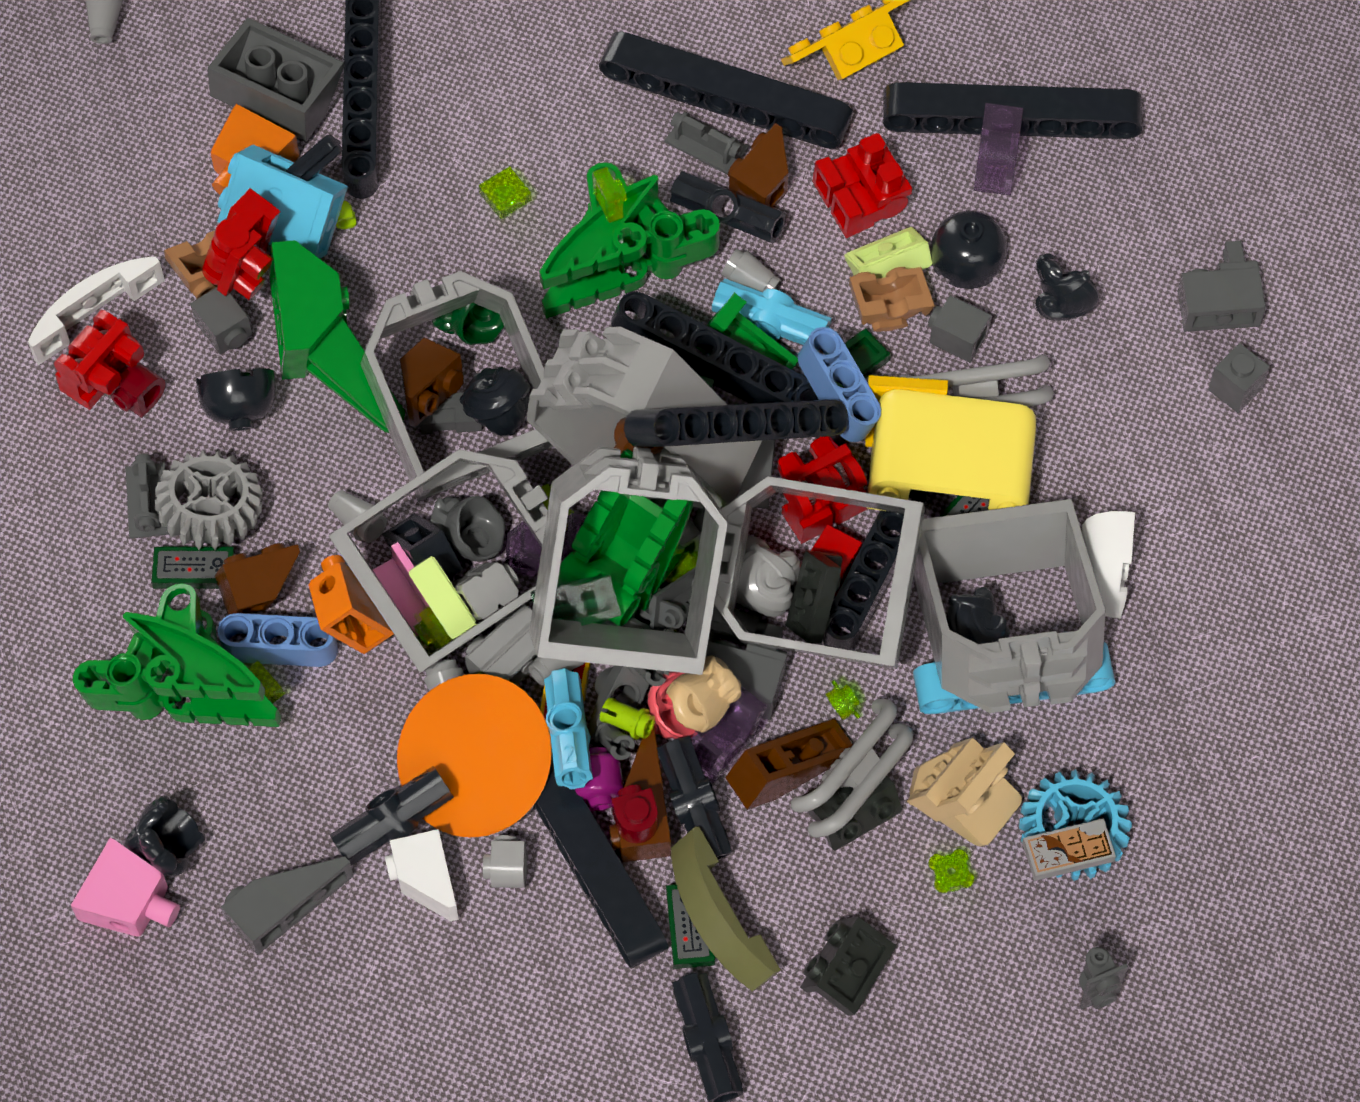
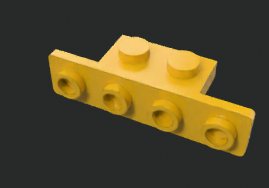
(856, 43)

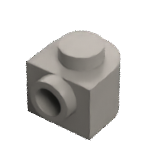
(506, 863)

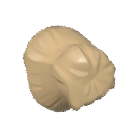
(704, 699)

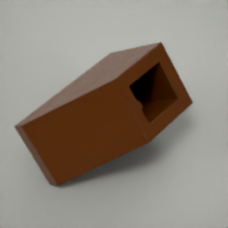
(763, 170)
(429, 378)
(255, 581)

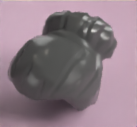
(470, 526)

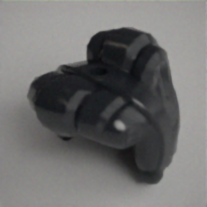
(1065, 294)
(497, 400)
(976, 617)
(165, 836)

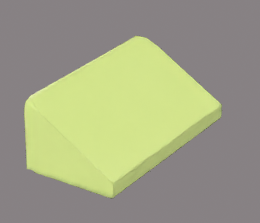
(899, 249)
(442, 597)

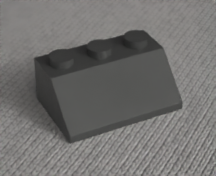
(275, 78)

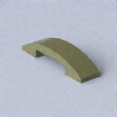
(713, 917)

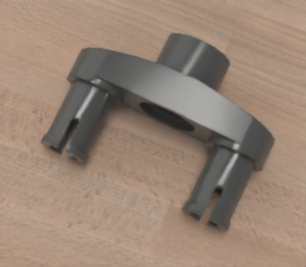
(635, 687)

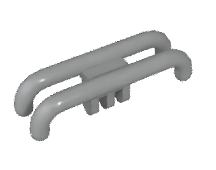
(982, 381)
(859, 769)

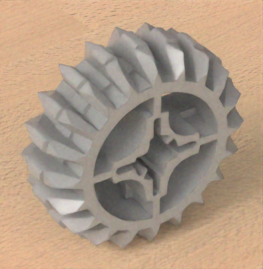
(207, 513)

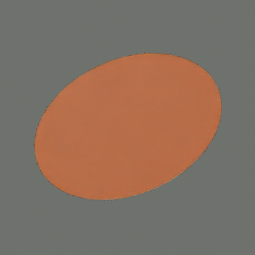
(485, 746)

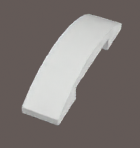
(133, 277)

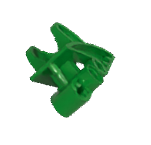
(595, 252)
(630, 543)
(201, 670)

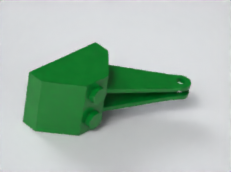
(314, 328)

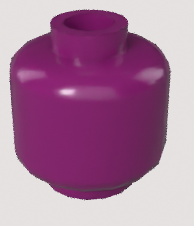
(606, 780)

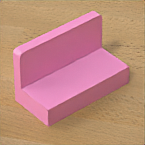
(400, 586)

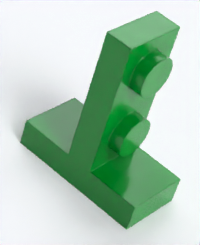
(739, 328)

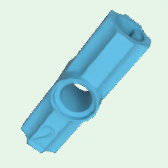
(772, 312)
(568, 729)

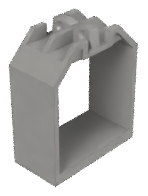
(424, 305)
(603, 380)
(523, 497)
(738, 517)
(1003, 544)
(616, 644)

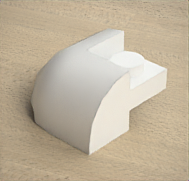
(1110, 548)

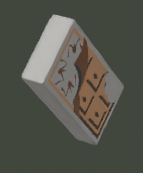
(1069, 849)

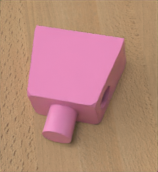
(124, 893)

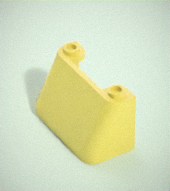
(953, 448)

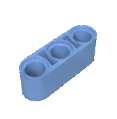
(839, 367)
(263, 628)

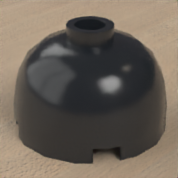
(968, 249)
(237, 396)

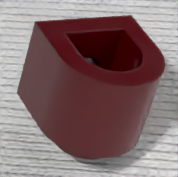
(138, 389)
(635, 813)

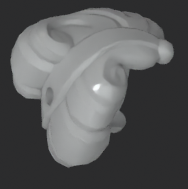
(767, 580)

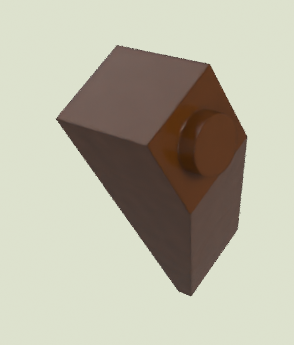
(786, 763)
(647, 774)

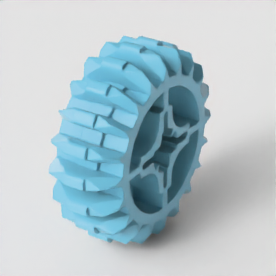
(1060, 797)

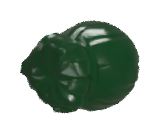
(471, 324)

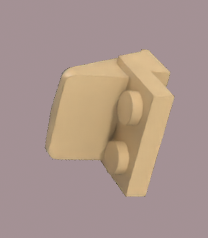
(967, 790)

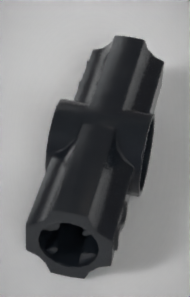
(747, 213)
(693, 793)
(391, 815)
(707, 1038)

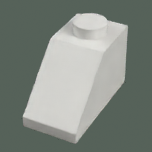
(423, 872)

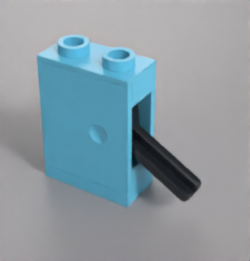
(303, 195)

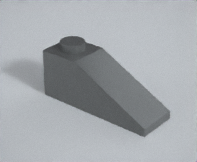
(279, 901)

